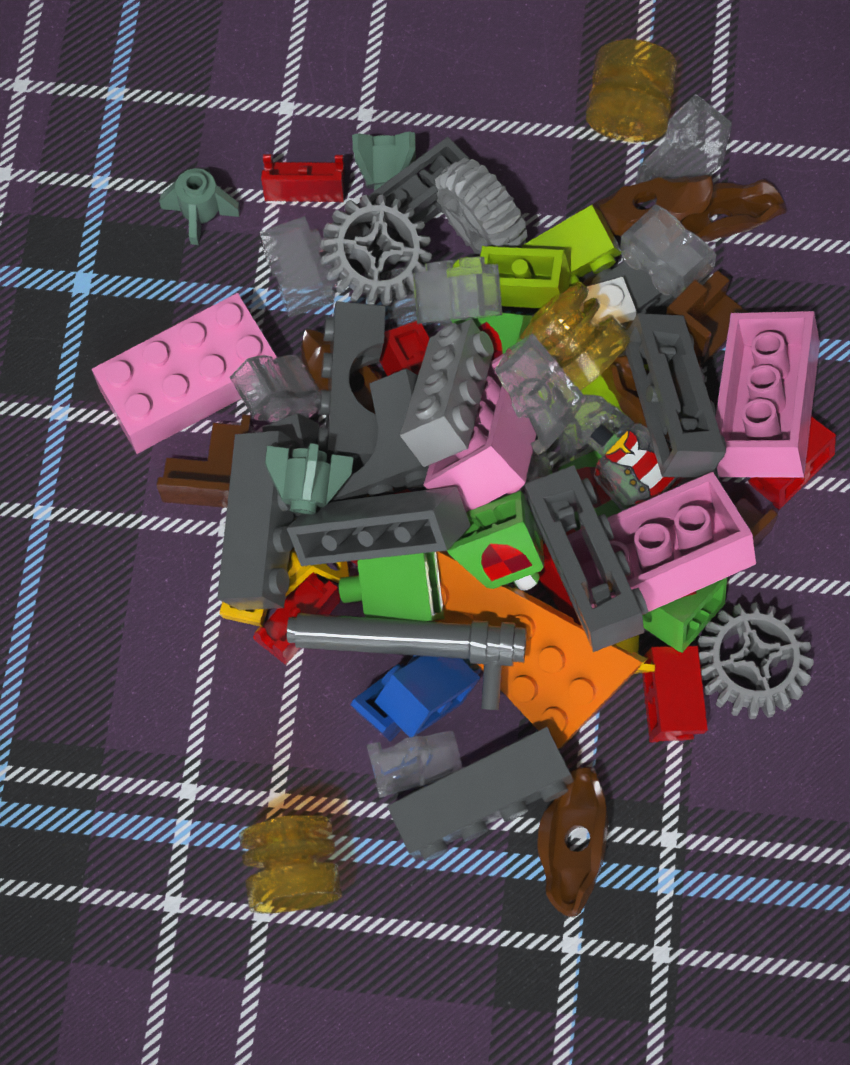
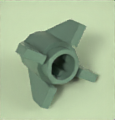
(383, 156)
(198, 200)
(306, 478)

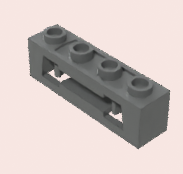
(412, 191)
(674, 396)
(612, 618)

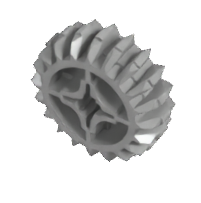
(479, 207)
(358, 249)
(785, 648)

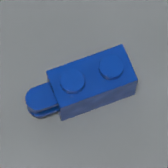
(426, 690)

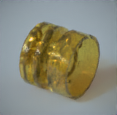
(631, 91)
(580, 346)
(289, 854)

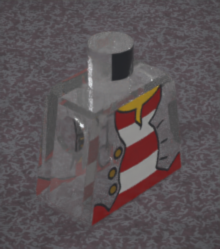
(629, 466)

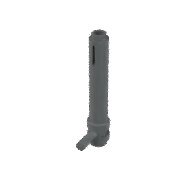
(475, 641)

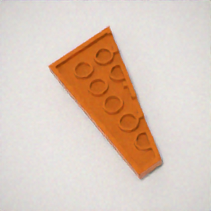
(561, 674)

